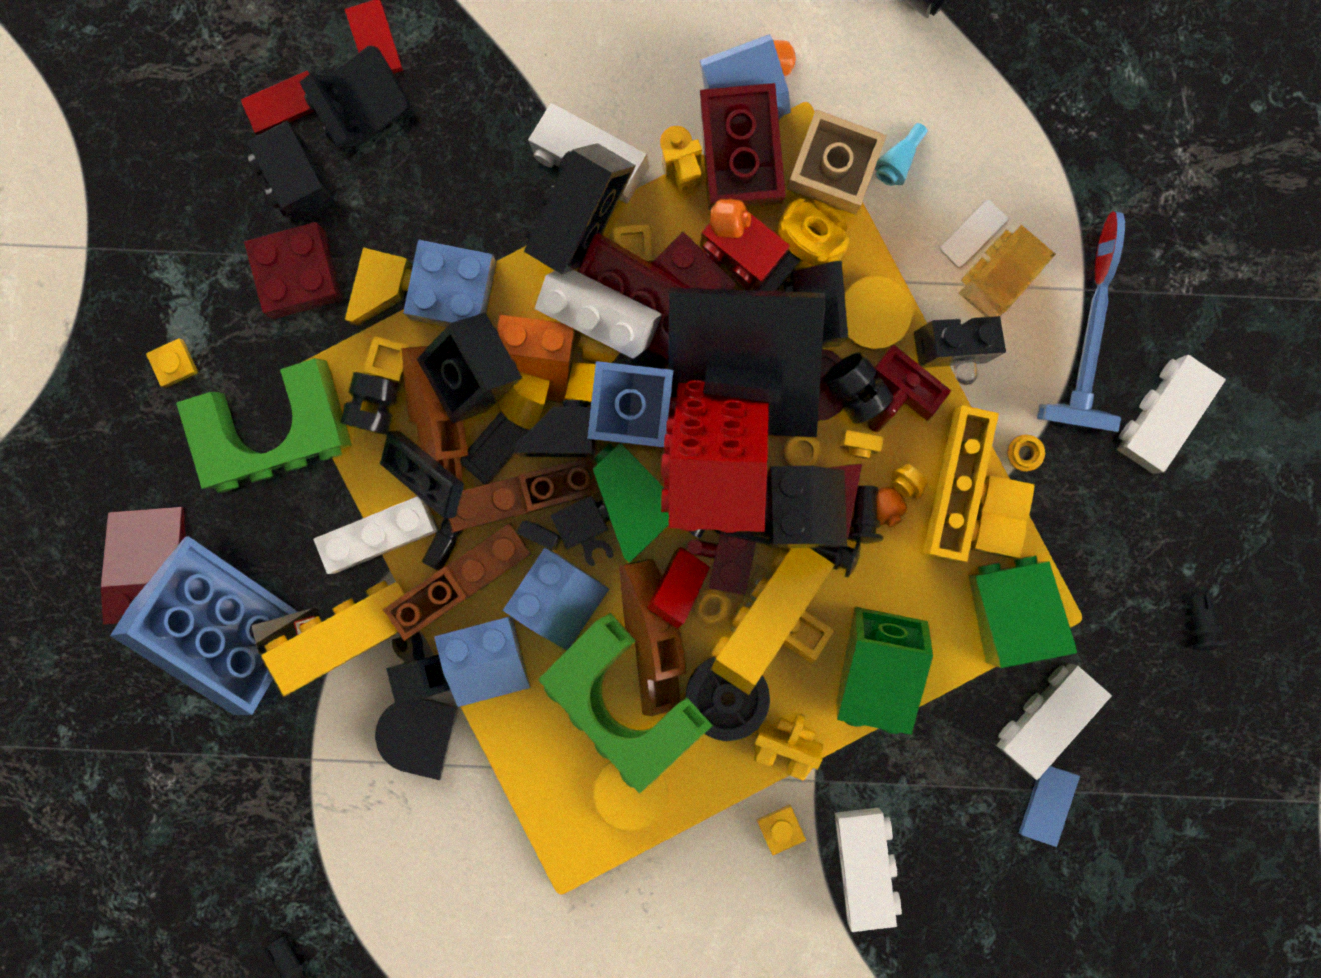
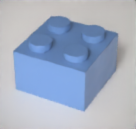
(448, 283)

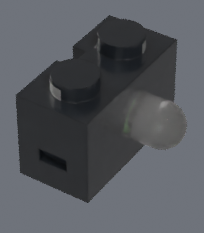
(960, 345)

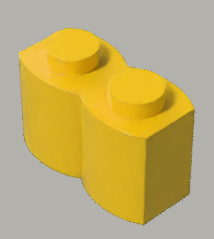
(1002, 517)

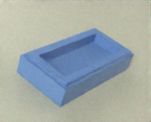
(1049, 805)

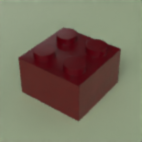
(293, 270)

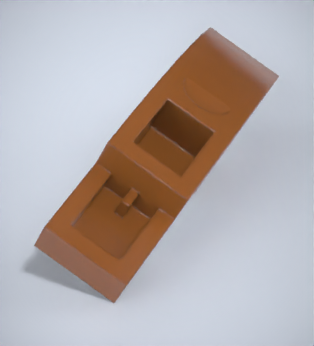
(435, 430)
(525, 494)
(457, 582)
(657, 642)

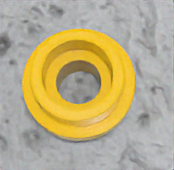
(1036, 448)
(909, 481)
(716, 619)

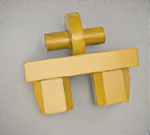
(681, 157)
(791, 741)

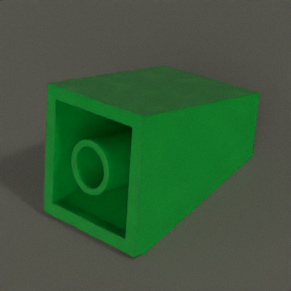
(630, 499)
(1020, 613)
(884, 671)

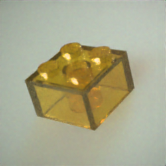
(1011, 267)

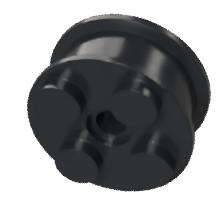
(733, 719)

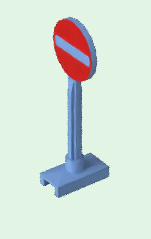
(1081, 401)

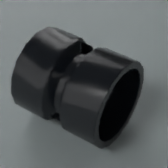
(855, 384)
(372, 390)

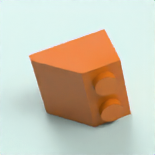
(540, 350)

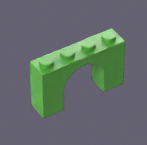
(315, 430)
(577, 686)

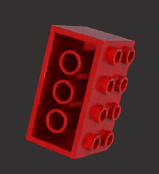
(715, 461)

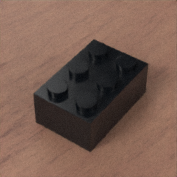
(578, 206)

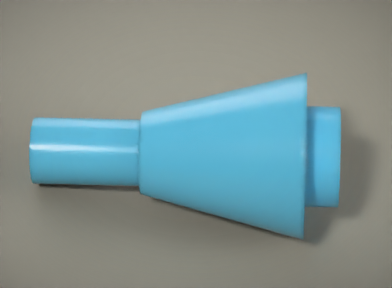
(895, 164)

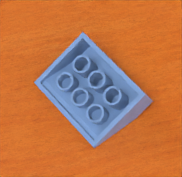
(199, 625)

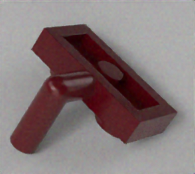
(909, 385)
(731, 562)

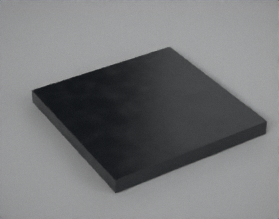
(757, 333)

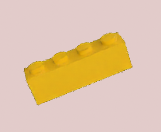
(960, 483)
(771, 617)
(333, 641)

